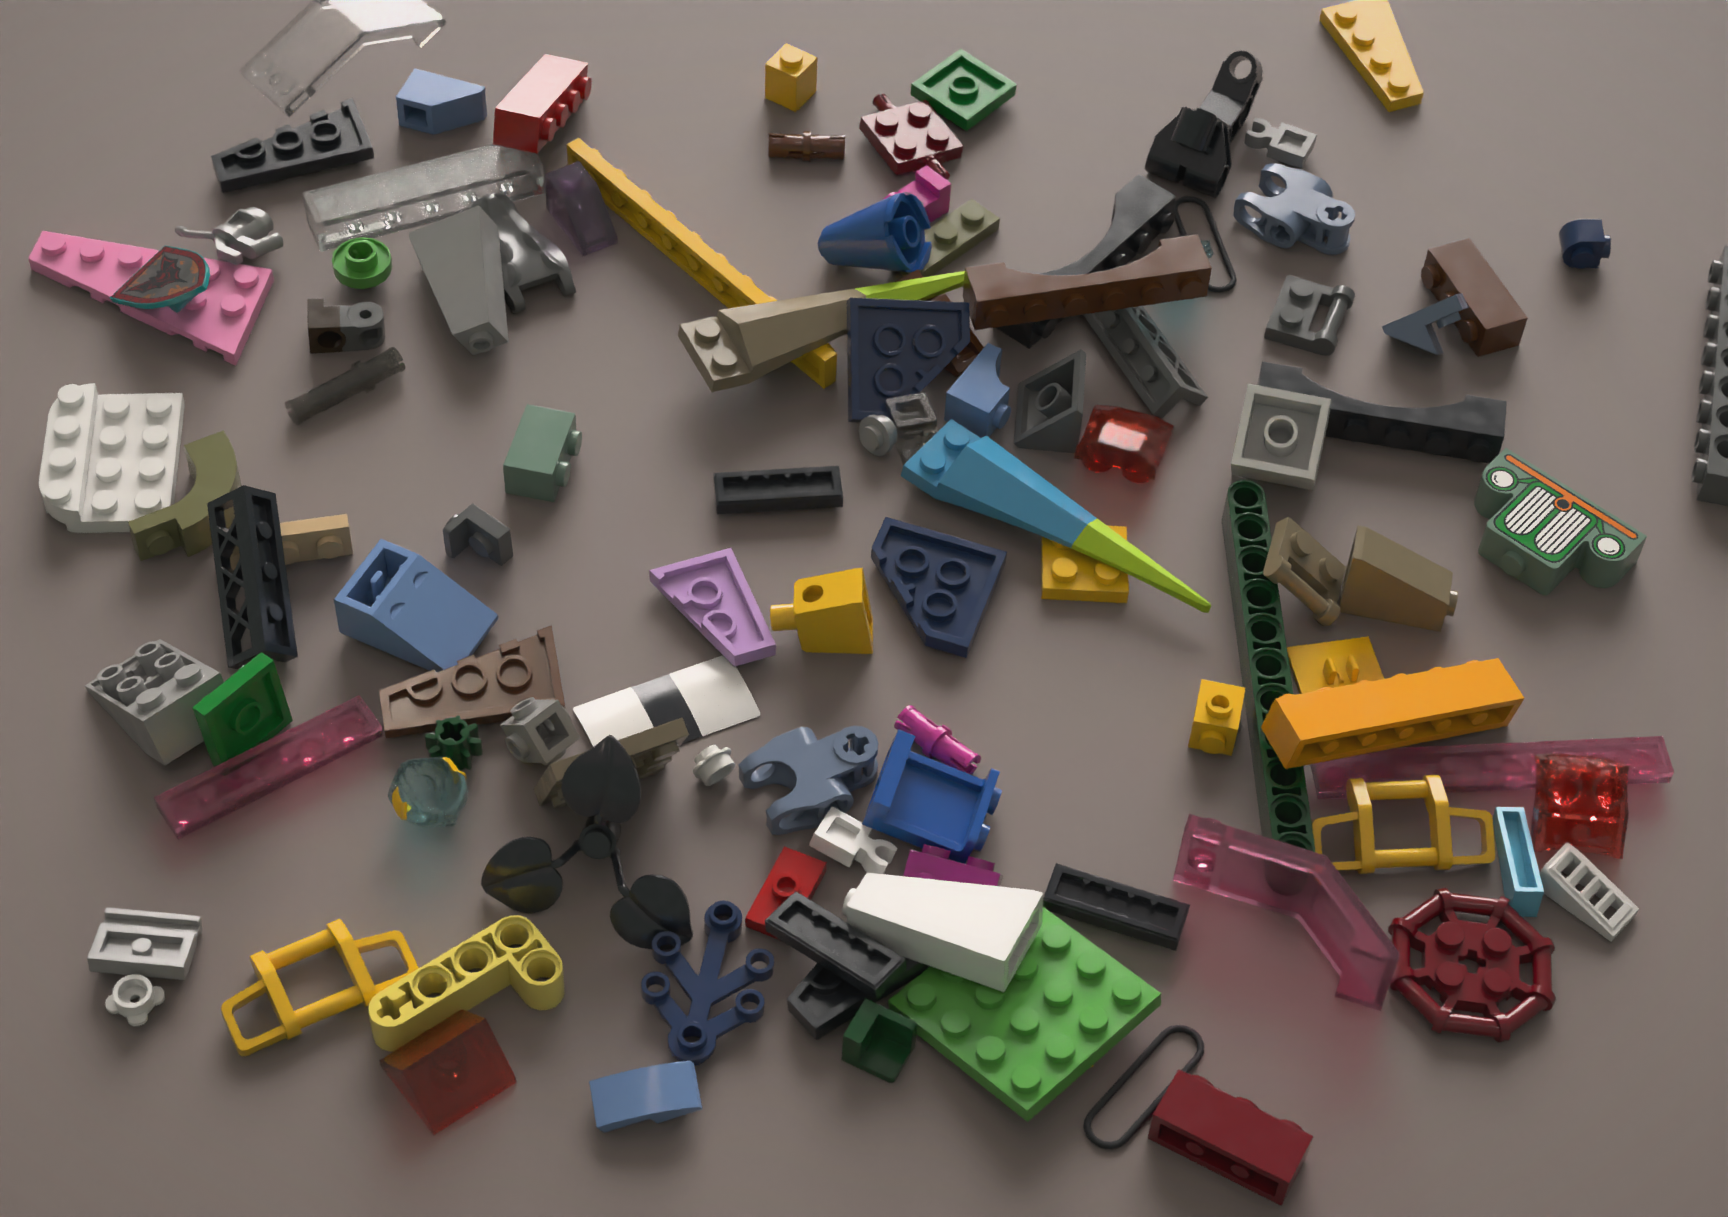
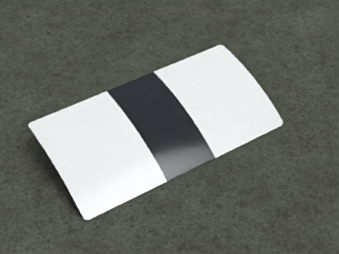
(704, 695)

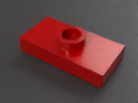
(790, 873)

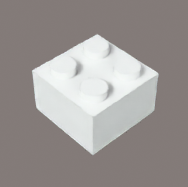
(1280, 436)

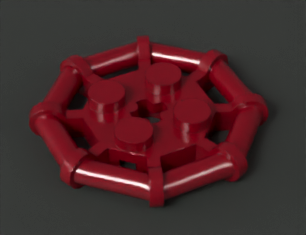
(1486, 945)

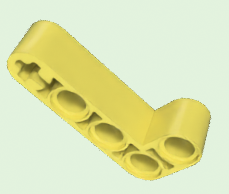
(405, 1011)

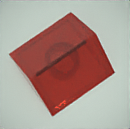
(450, 1069)

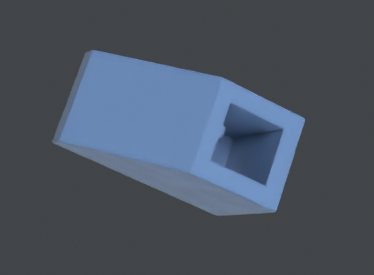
(439, 103)

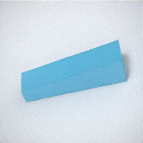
(1517, 860)

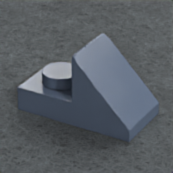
(1418, 327)

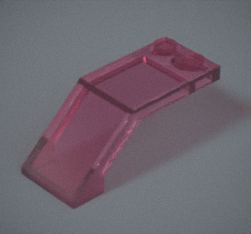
(1298, 886)

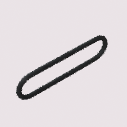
(1217, 237)
(1128, 1073)

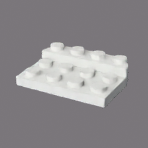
(109, 457)

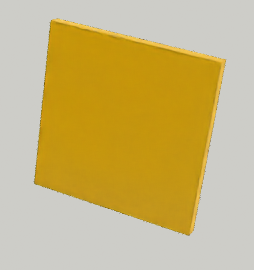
(1333, 664)

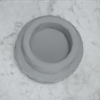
(878, 434)

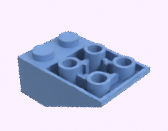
(411, 609)

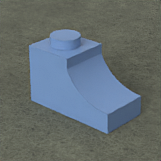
(978, 396)

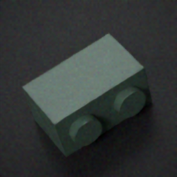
(541, 453)

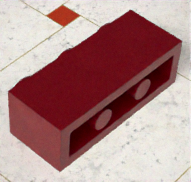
(1230, 1136)

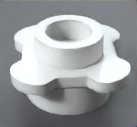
(134, 987)

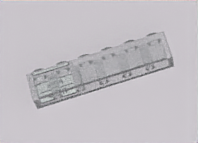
(419, 193)

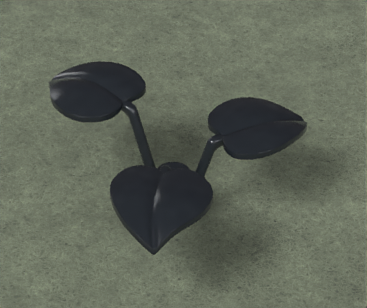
(608, 792)

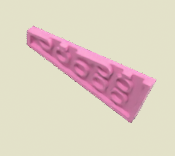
(213, 319)

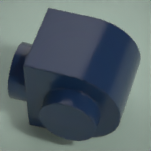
(1584, 243)

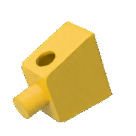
(829, 613)

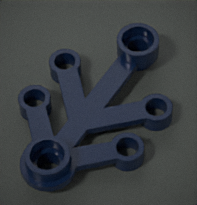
(706, 988)

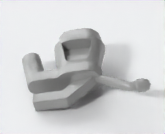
(240, 235)

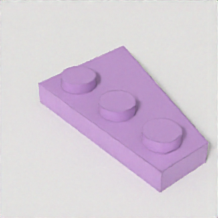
(718, 603)

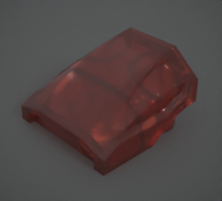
(1124, 441)
(1580, 804)

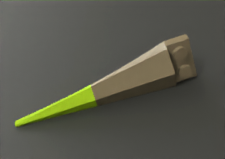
(761, 337)

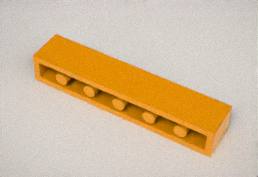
(1391, 712)

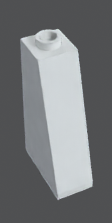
(949, 924)

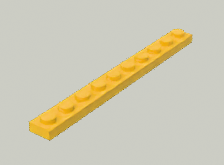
(687, 249)

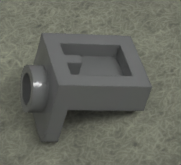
(481, 532)

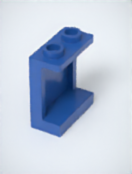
(931, 802)

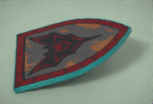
(165, 280)

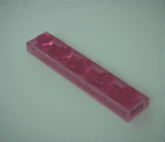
(268, 767)

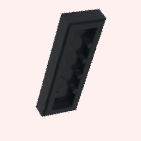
(778, 489)
(1115, 906)
(836, 945)

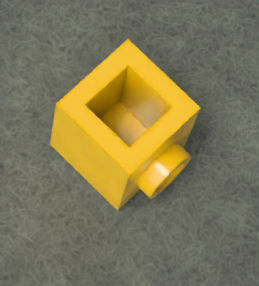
(790, 77)
(1216, 717)

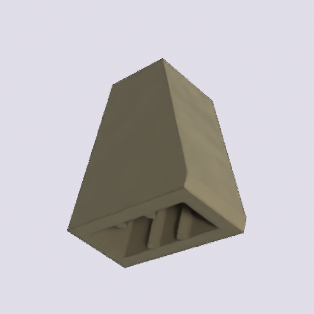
(1395, 584)

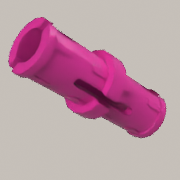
(937, 741)

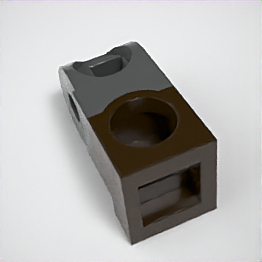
(344, 327)

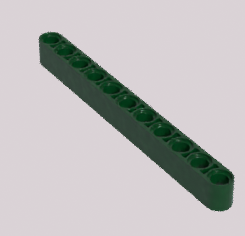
(1263, 662)

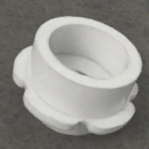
(713, 764)

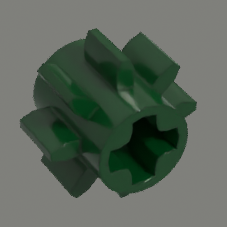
(455, 741)

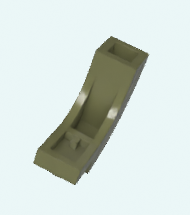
(187, 521)

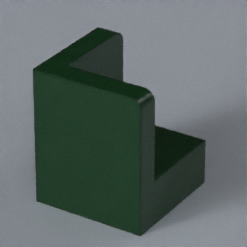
(879, 1041)

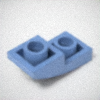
(644, 1094)

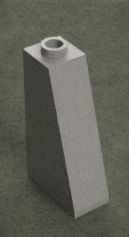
(466, 276)

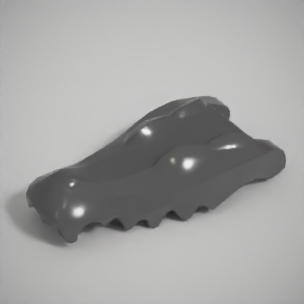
(525, 253)

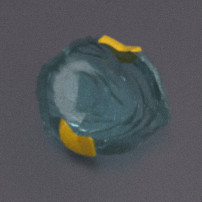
(429, 792)

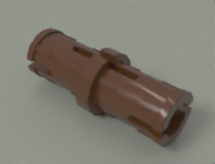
(806, 146)

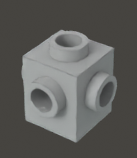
(539, 731)

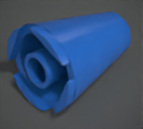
(880, 236)

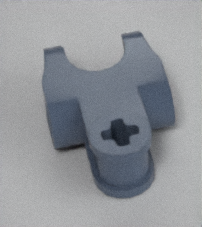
(1299, 212)
(816, 772)

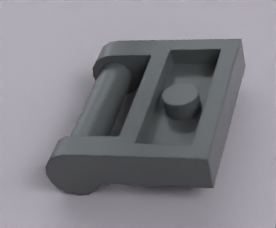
(1297, 309)

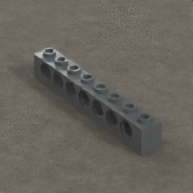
(1712, 439)

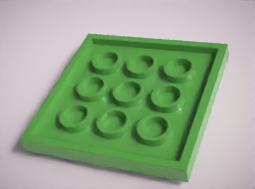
(1047, 1026)

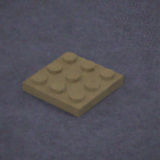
(646, 749)

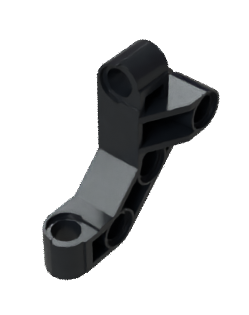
(1199, 140)

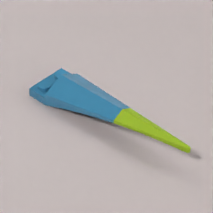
(993, 482)

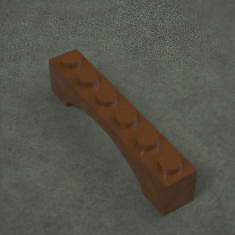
(1012, 297)

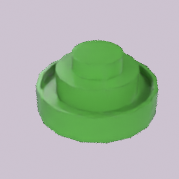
(362, 263)

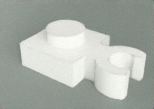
(848, 840)

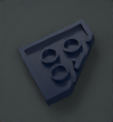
(899, 348)
(938, 581)

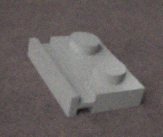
(145, 943)

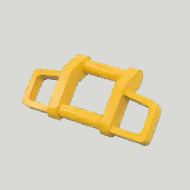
(1438, 855)
(293, 1021)

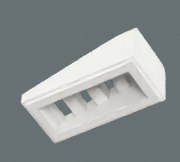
(1584, 872)

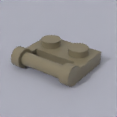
(1305, 570)

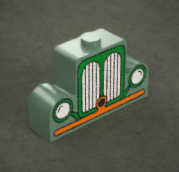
(1548, 529)

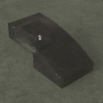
(913, 421)

